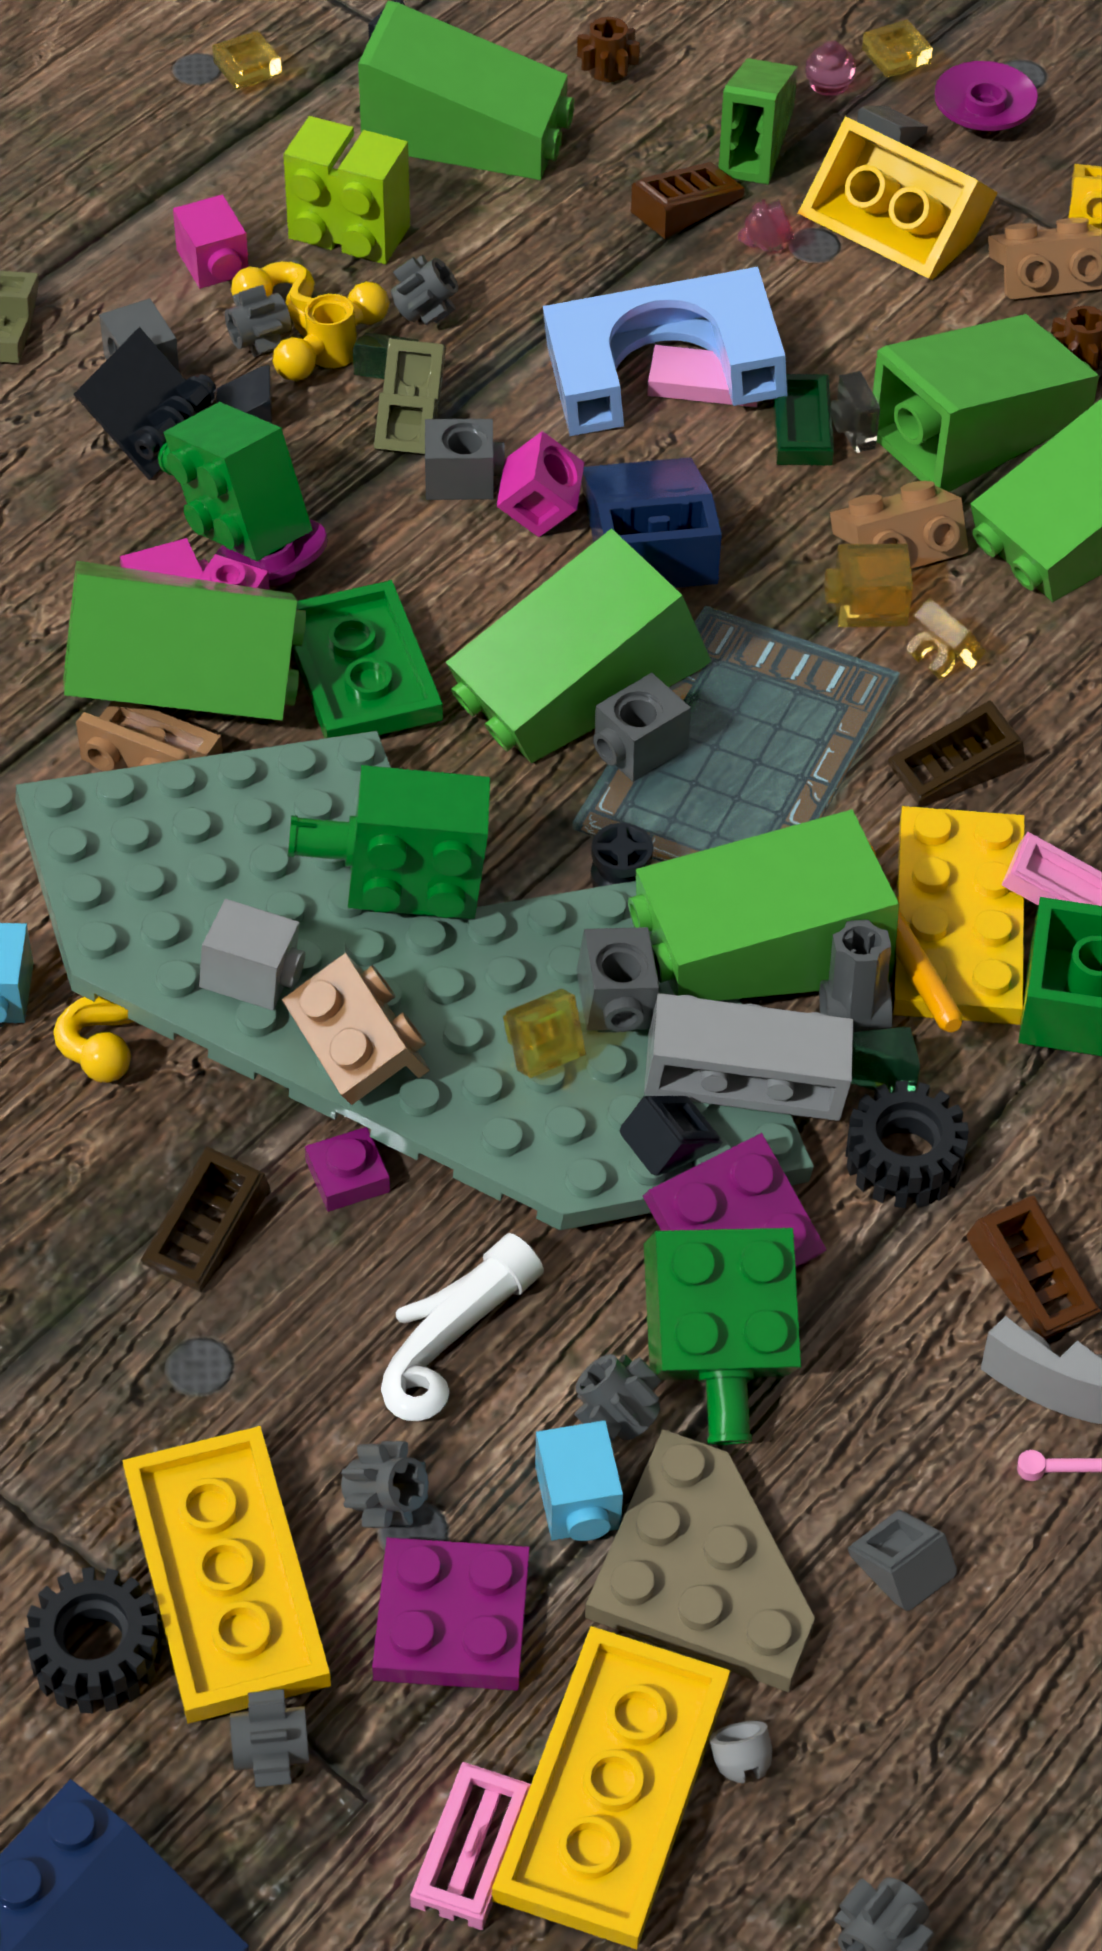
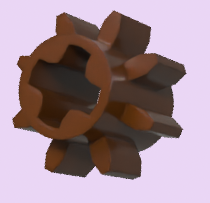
(608, 49)
(1081, 334)

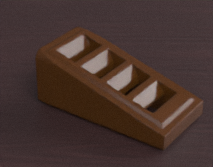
(673, 203)
(1040, 1239)

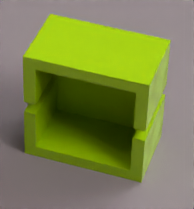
(359, 203)

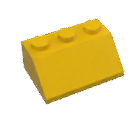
(896, 200)

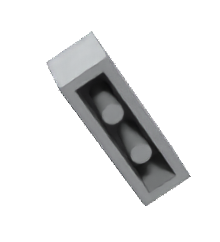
(749, 1056)

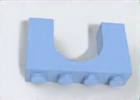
(715, 311)

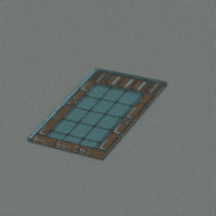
(766, 741)

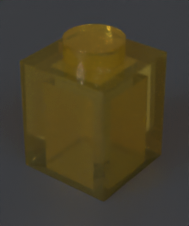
(870, 585)

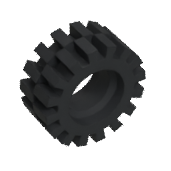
(911, 1114)
(100, 1677)

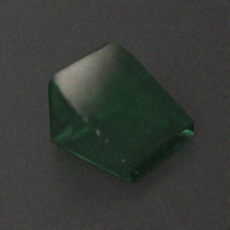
(371, 354)
(885, 1058)

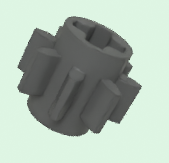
(424, 290)
(257, 320)
(619, 1394)
(384, 1484)
(269, 1738)
(883, 1918)

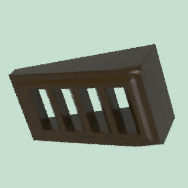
(978, 725)
(210, 1170)

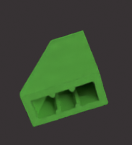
(756, 118)

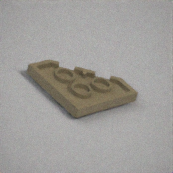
(702, 1569)

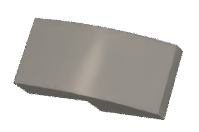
(1031, 1369)

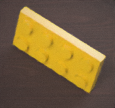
(961, 912)
(225, 1573)
(611, 1787)

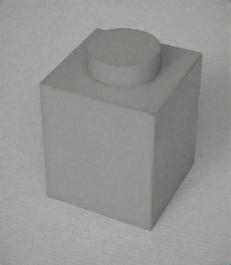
(251, 955)

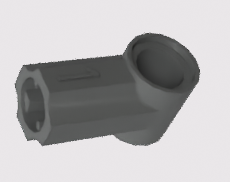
(859, 977)

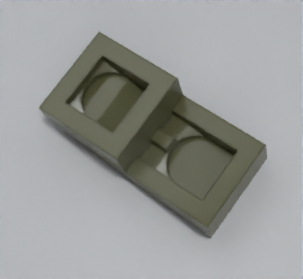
(17, 308)
(409, 395)

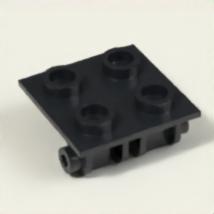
(140, 397)

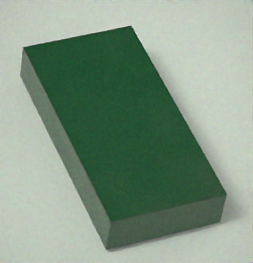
(804, 421)

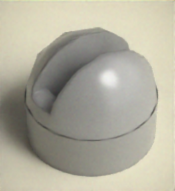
(742, 1748)

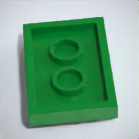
(364, 663)

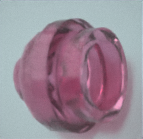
(830, 68)
(766, 227)

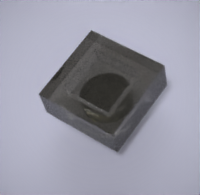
(856, 412)

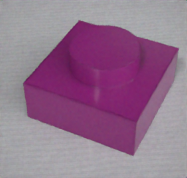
(347, 1169)

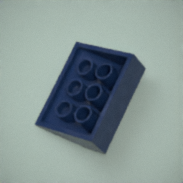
(96, 1885)

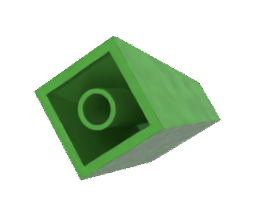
(460, 96)
(976, 397)
(1049, 511)
(181, 642)
(574, 646)
(762, 909)

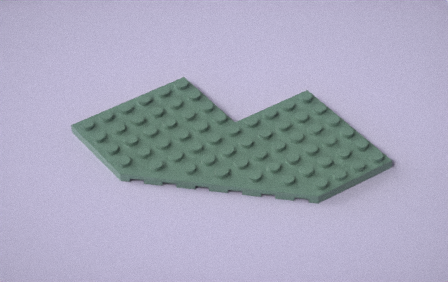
(152, 852)

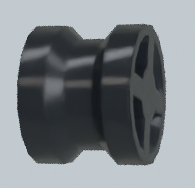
(621, 845)

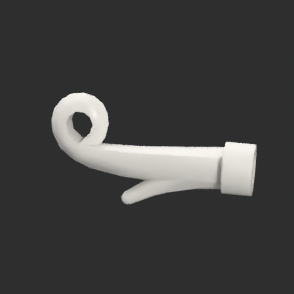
(506, 1270)

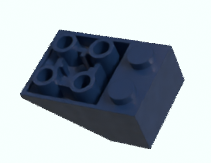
(661, 514)

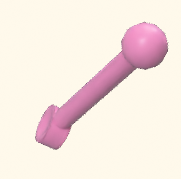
(1033, 1465)

